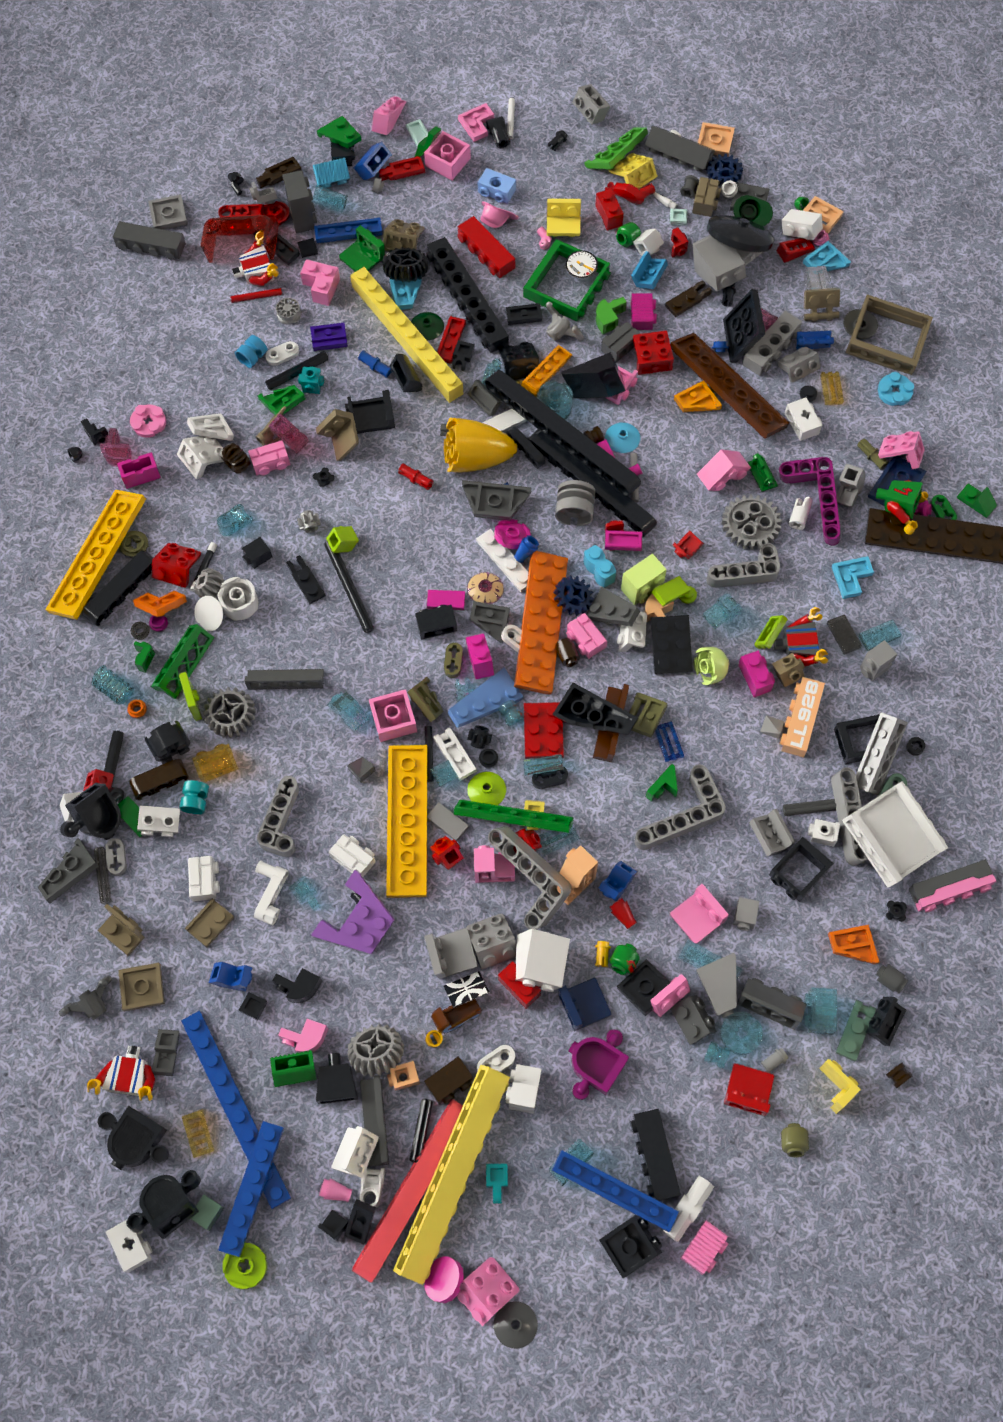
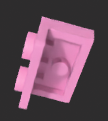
(629, 380)
(670, 995)

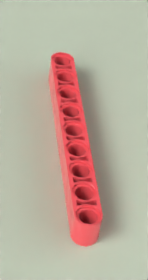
(406, 1197)

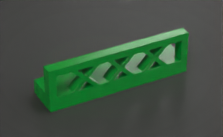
(178, 655)

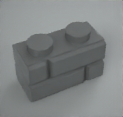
(620, 341)

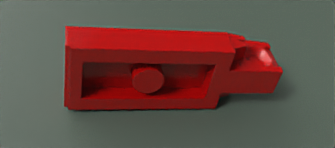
(402, 169)

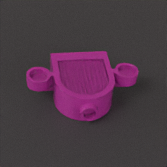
(597, 1063)

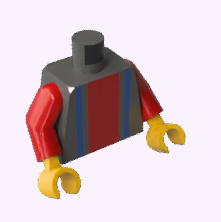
(802, 640)

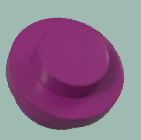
(158, 623)

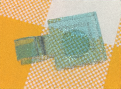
(304, 891)

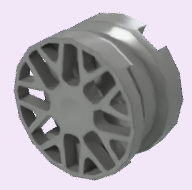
(287, 311)

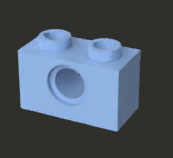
(496, 186)

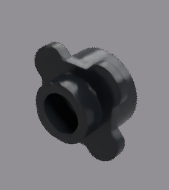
(323, 481)
(900, 906)

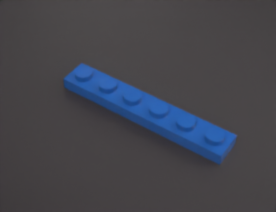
(251, 1189)
(615, 1191)

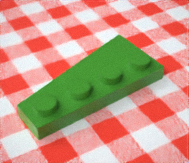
(617, 150)

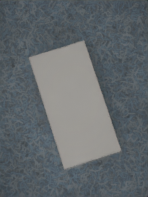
(447, 821)

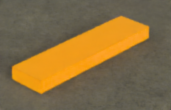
(546, 369)

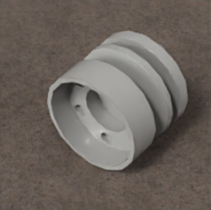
(575, 500)

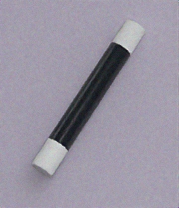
(206, 560)

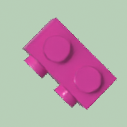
(756, 673)

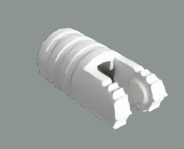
(800, 513)

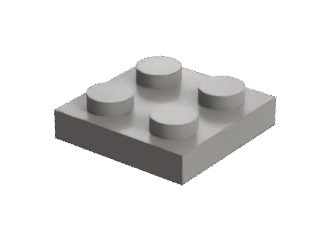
(168, 212)

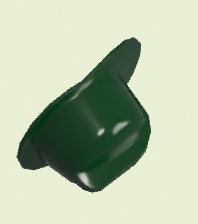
(753, 209)

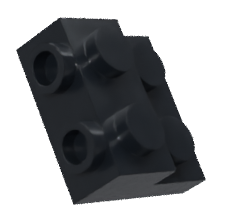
(631, 1245)

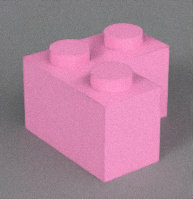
(322, 279)
(722, 468)
(491, 866)

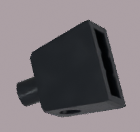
(335, 1082)

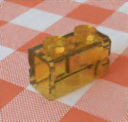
(215, 762)

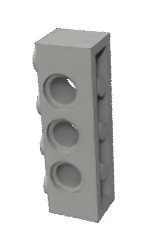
(772, 343)

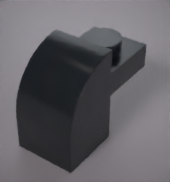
(300, 990)

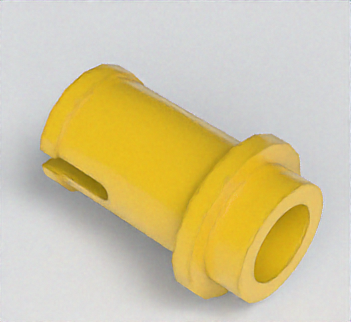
(602, 953)

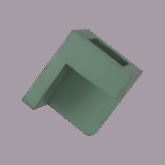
(208, 1212)

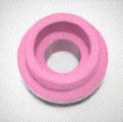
(821, 238)

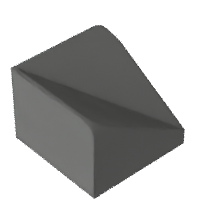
(361, 769)

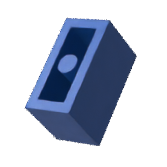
(372, 161)

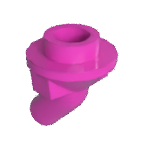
(924, 508)

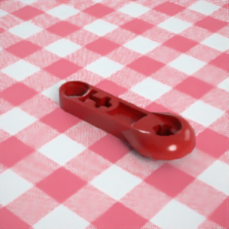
(257, 209)

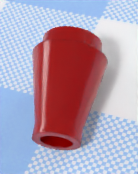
(623, 913)

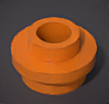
(136, 703)

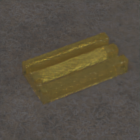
(830, 376)

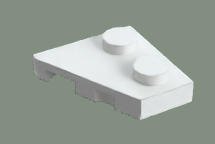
(211, 426)

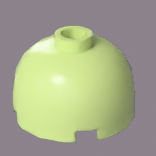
(711, 661)

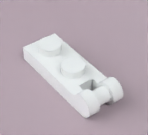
(455, 754)

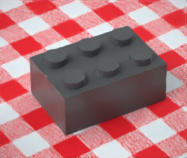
(300, 201)

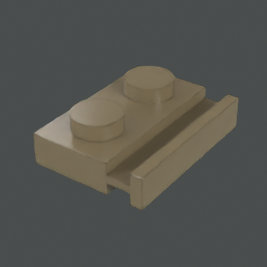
(209, 922)

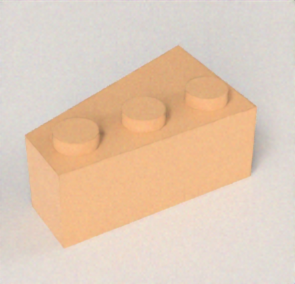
(579, 871)

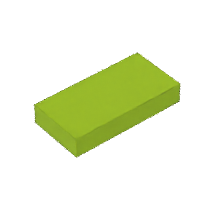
(671, 591)

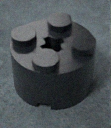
(168, 741)

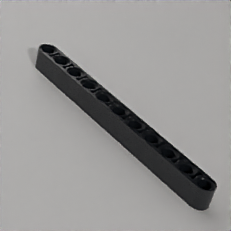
(563, 433)

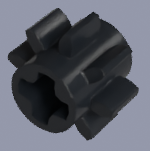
(479, 737)

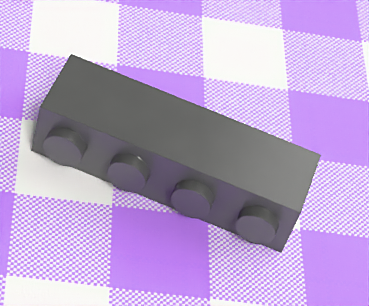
(679, 147)
(149, 240)

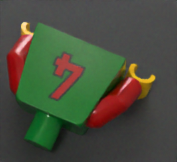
(903, 500)

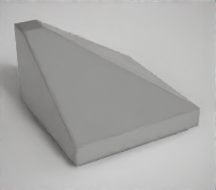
(772, 726)

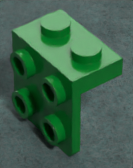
(364, 252)

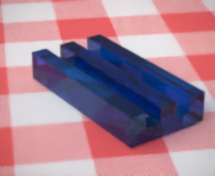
(673, 756)

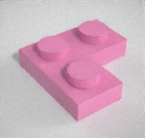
(473, 121)

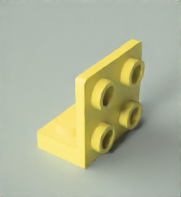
(636, 170)
(563, 217)
(847, 1085)

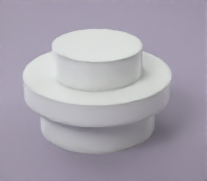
(729, 189)

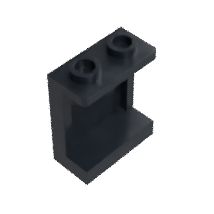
(372, 413)

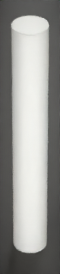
(510, 123)

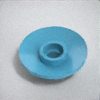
(620, 443)

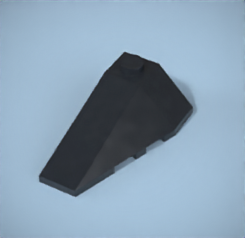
(588, 710)

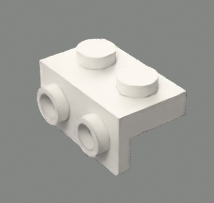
(633, 635)

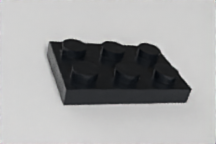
(671, 644)

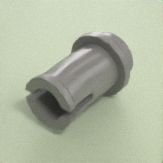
(774, 1060)

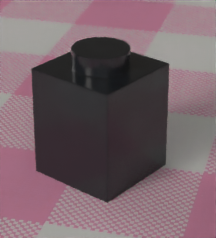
(256, 553)

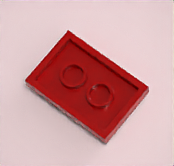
(542, 730)

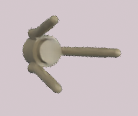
(266, 435)

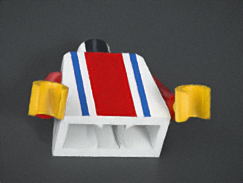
(256, 265)
(125, 1076)

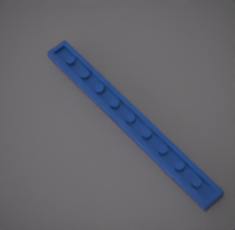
(231, 1101)

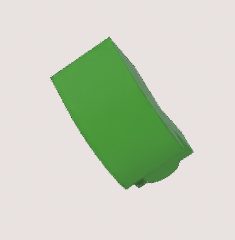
(607, 314)

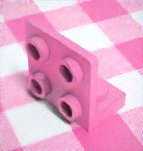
(907, 443)
(699, 914)

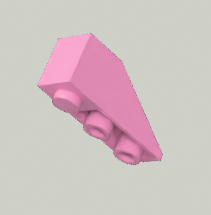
(387, 115)

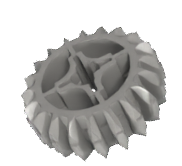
(223, 698)
(375, 1050)

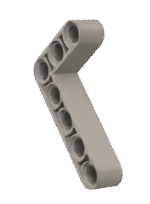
(686, 816)
(534, 874)

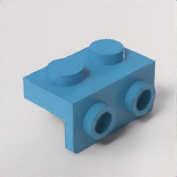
(648, 271)

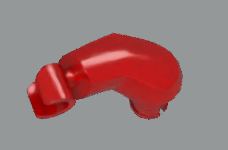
(630, 192)

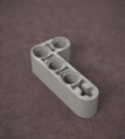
(716, 573)
(282, 815)

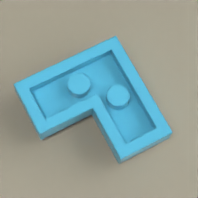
(849, 572)

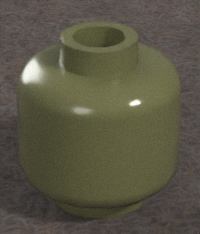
(794, 1140)

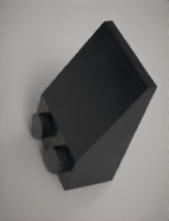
(595, 378)

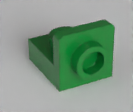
(145, 656)

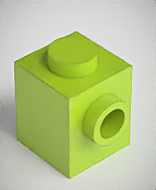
(342, 539)

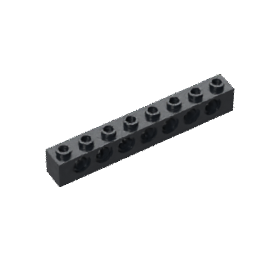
(467, 294)

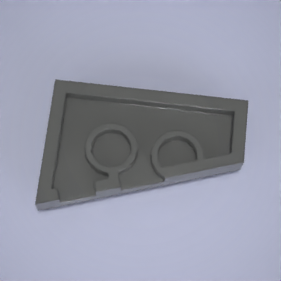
(612, 609)
(71, 870)

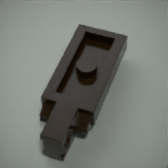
(274, 173)

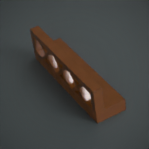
(607, 741)

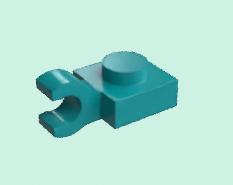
(497, 1177)

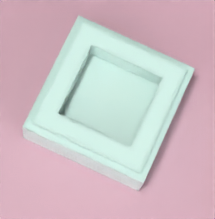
(678, 217)

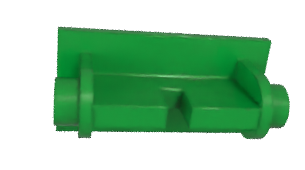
(762, 473)

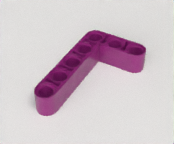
(825, 493)

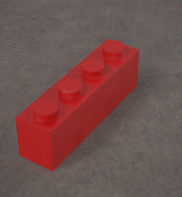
(486, 247)

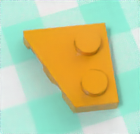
(697, 398)

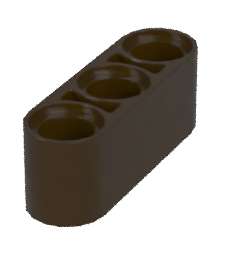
(158, 778)

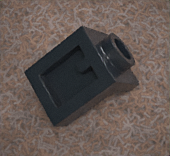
(95, 435)

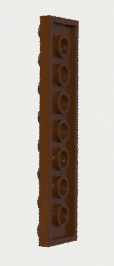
(729, 385)

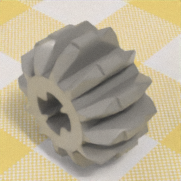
(208, 583)

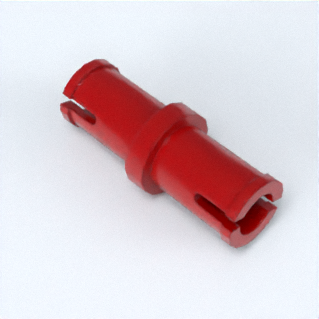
(415, 476)

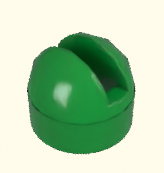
(801, 201)

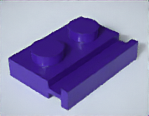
(329, 336)

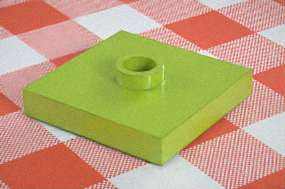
(191, 696)

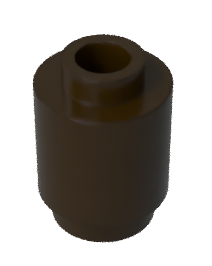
(567, 652)

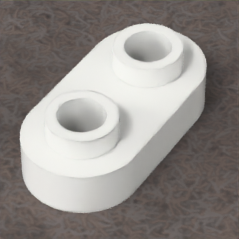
(282, 353)
(515, 632)
(495, 1061)

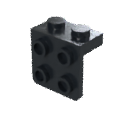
(519, 360)

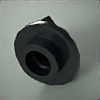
(236, 179)

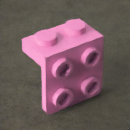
(487, 1290)

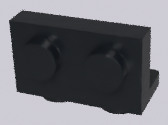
(886, 1020)

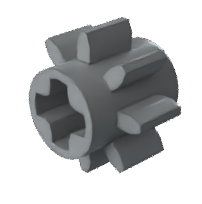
(308, 521)

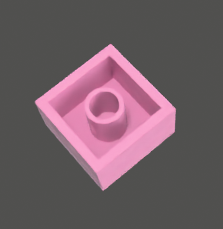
(447, 155)
(393, 715)

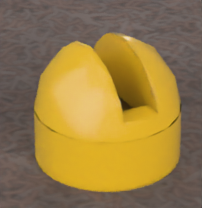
(437, 1037)

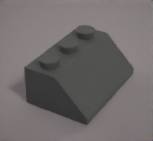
(772, 1003)

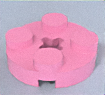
(153, 427)

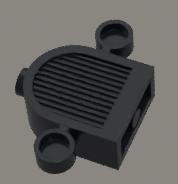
(94, 812)
(133, 1138)
(165, 1204)

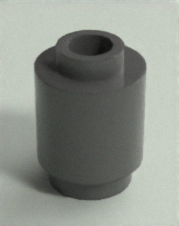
(891, 978)

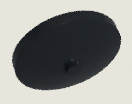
(740, 233)

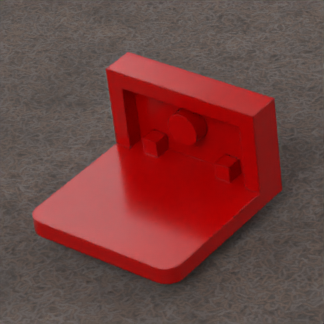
(174, 563)

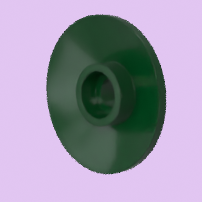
(432, 329)

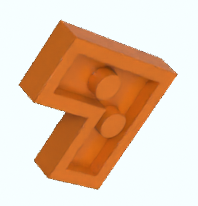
(162, 605)

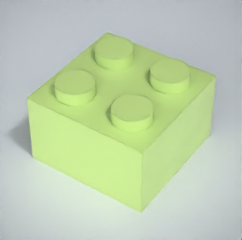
(643, 579)

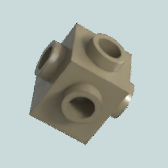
(789, 669)

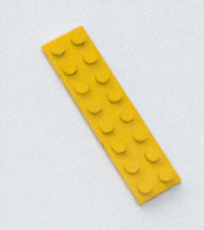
(95, 554)
(407, 821)

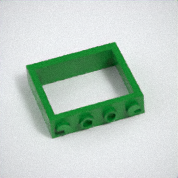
(563, 249)

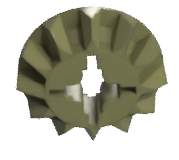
(139, 538)

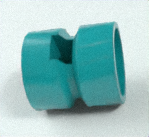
(194, 796)

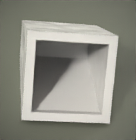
(541, 959)

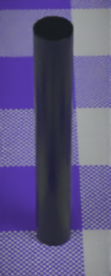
(429, 742)

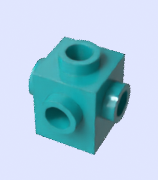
(311, 380)

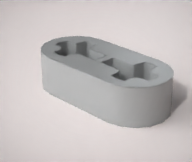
(121, 857)

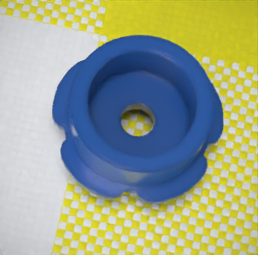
(720, 346)

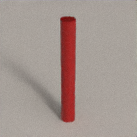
(256, 295)

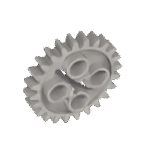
(742, 509)

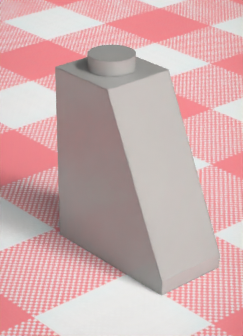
(720, 984)

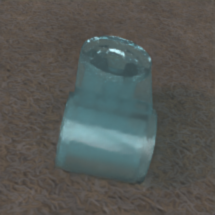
(234, 519)

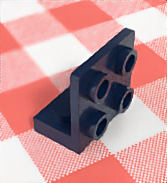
(584, 1004)

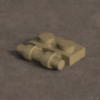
(821, 298)

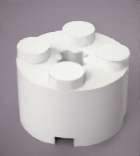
(238, 598)

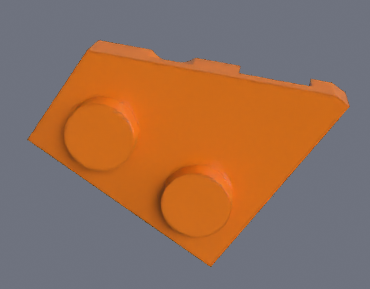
(854, 944)

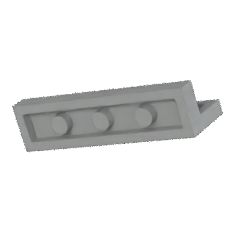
(878, 753)

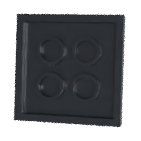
(744, 326)

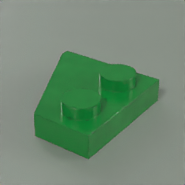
(340, 132)
(288, 397)

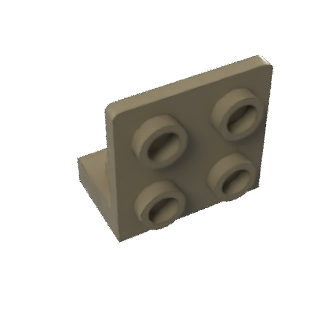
(401, 235)
(342, 430)
(121, 930)

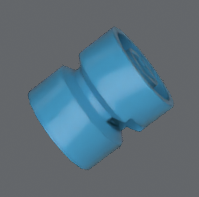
(251, 351)

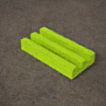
(770, 632)

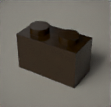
(449, 1081)

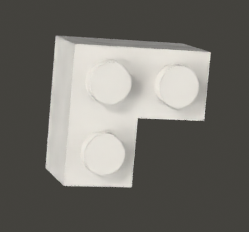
(524, 1088)

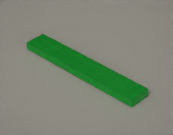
(513, 816)

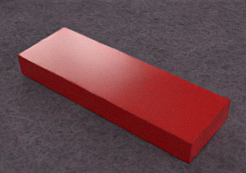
(451, 335)

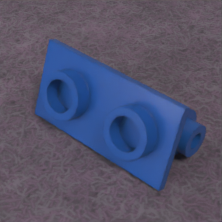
(814, 339)

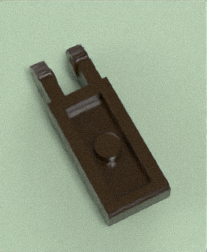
(688, 299)

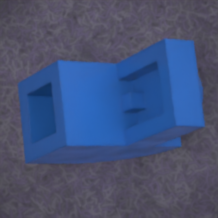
(617, 881)
(231, 976)

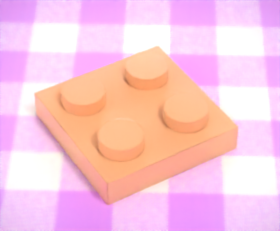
(716, 138)

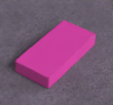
(623, 540)
(446, 597)

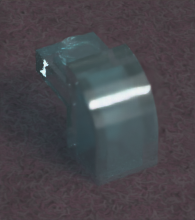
(723, 611)
(348, 710)

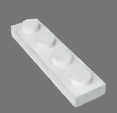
(504, 560)

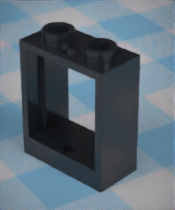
(843, 739)
(813, 856)

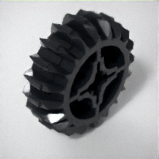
(405, 264)

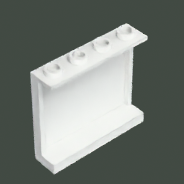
(895, 834)

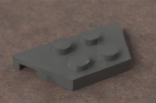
(495, 500)

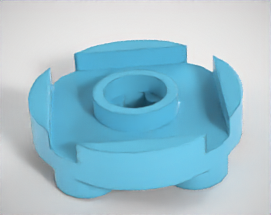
(895, 398)

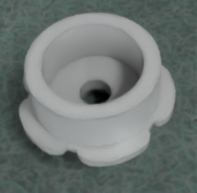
(378, 185)

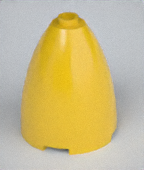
(475, 446)

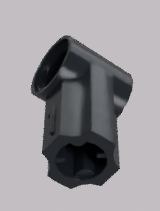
(498, 131)

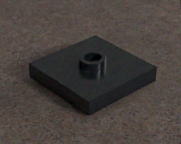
(642, 986)

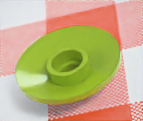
(492, 796)

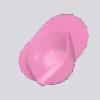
(494, 216)

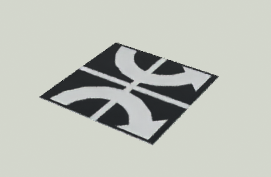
(466, 989)

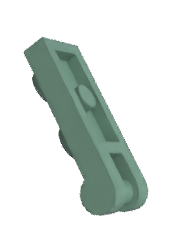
(855, 1031)

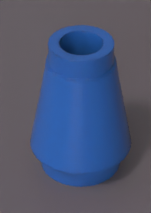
(526, 548)

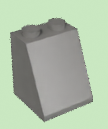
(717, 263)

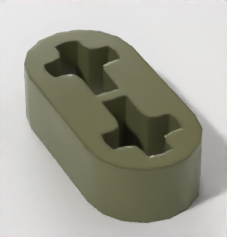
(457, 660)

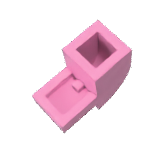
(309, 1039)

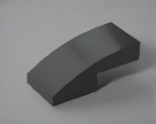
(165, 1052)

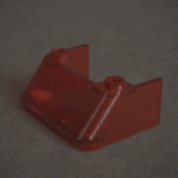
(240, 226)

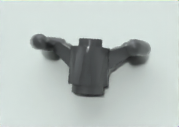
(89, 1002)

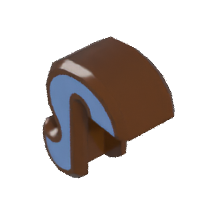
(453, 1018)

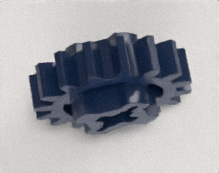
(725, 169)
(573, 595)

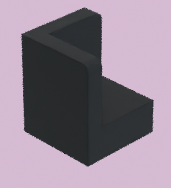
(334, 1225)

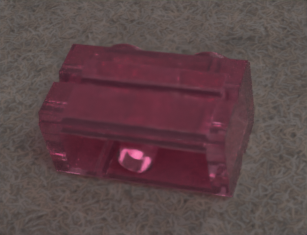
(288, 433)

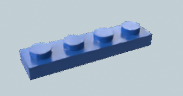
(346, 230)

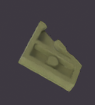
(426, 700)

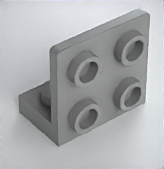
(451, 953)

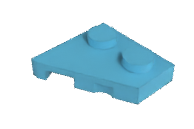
(827, 256)
(404, 293)

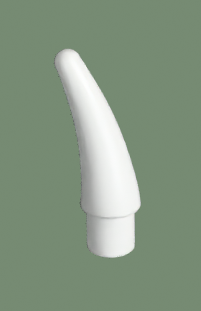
(667, 202)

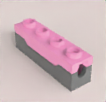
(952, 885)

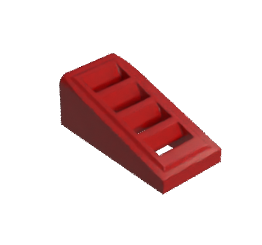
(787, 254)

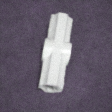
(690, 1207)

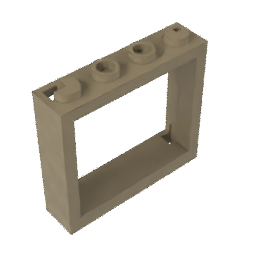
(882, 356)

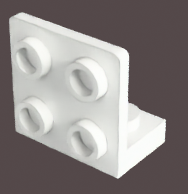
(198, 453)
(355, 1151)

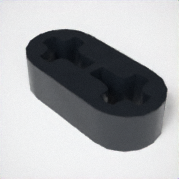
(550, 782)

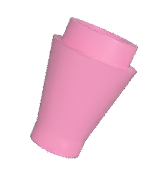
(334, 1191)

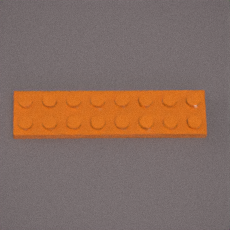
(540, 624)

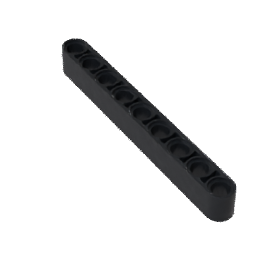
(610, 498)

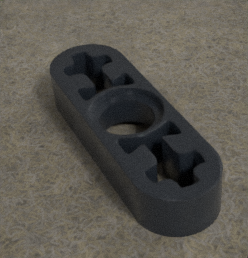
(527, 447)

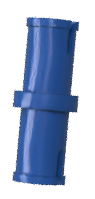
(375, 363)

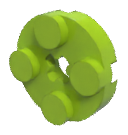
(251, 1277)

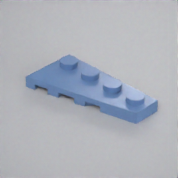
(485, 699)

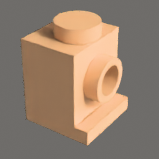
(406, 1068)

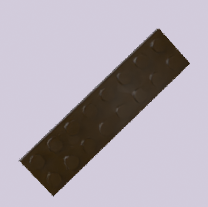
(936, 536)

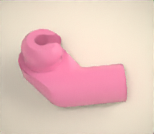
(545, 240)

